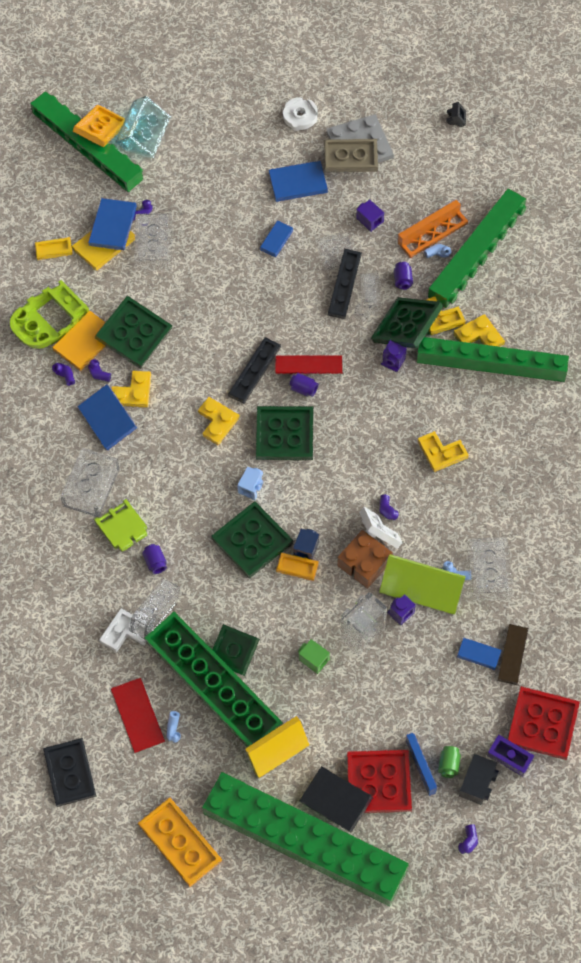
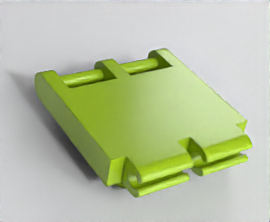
(122, 526)

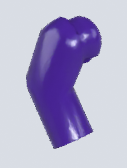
(145, 209)
(64, 371)
(470, 842)

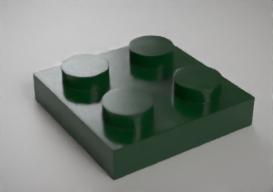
(235, 648)

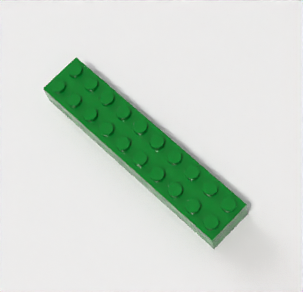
(305, 838)

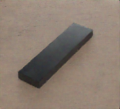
(344, 283)
(254, 370)

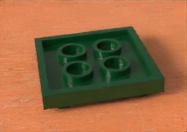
(407, 322)
(133, 332)
(284, 433)
(252, 539)

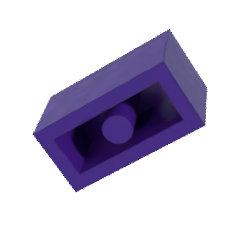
(510, 755)

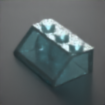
(143, 127)

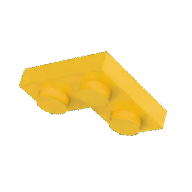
(447, 319)
(480, 329)
(138, 393)
(222, 420)
(439, 455)

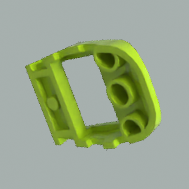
(34, 329)

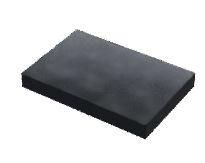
(69, 772)
(336, 799)

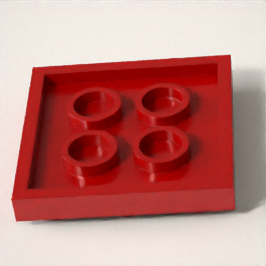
(543, 722)
(384, 777)

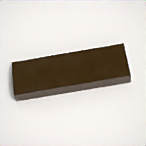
(513, 654)

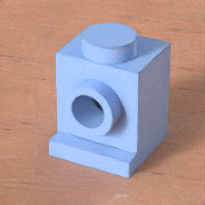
(250, 482)

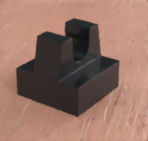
(457, 114)

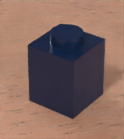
(306, 543)

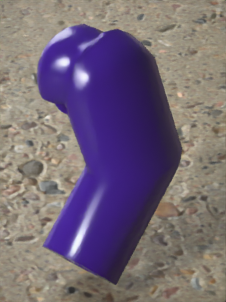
(96, 371)
(385, 509)

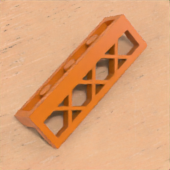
(429, 223)

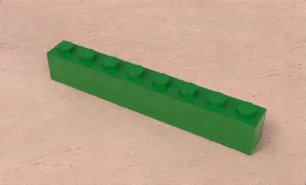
(106, 158)
(477, 247)
(493, 359)

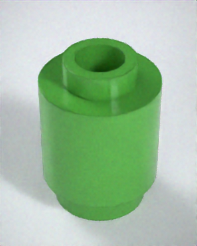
(449, 762)

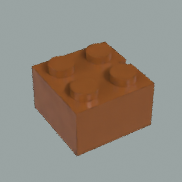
(366, 556)

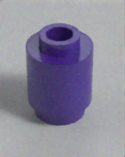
(403, 275)
(303, 385)
(154, 558)

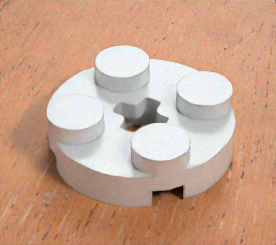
(298, 122)

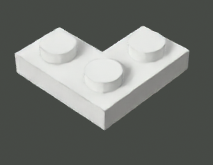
(375, 528)
(118, 631)

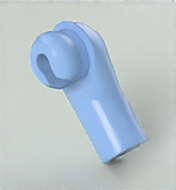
(439, 250)
(448, 566)
(172, 725)

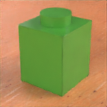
(313, 656)

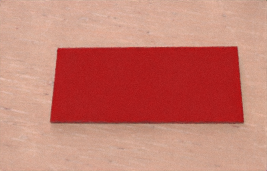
(308, 364)
(137, 715)

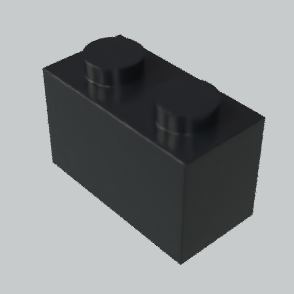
(478, 778)

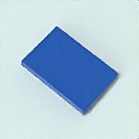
(298, 181)
(112, 224)
(107, 417)

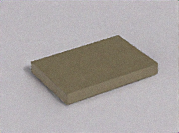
(350, 155)

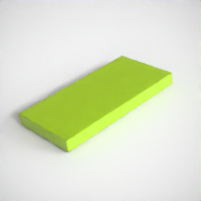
(422, 584)

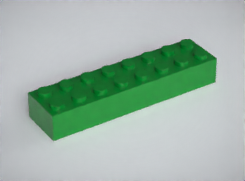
(212, 680)

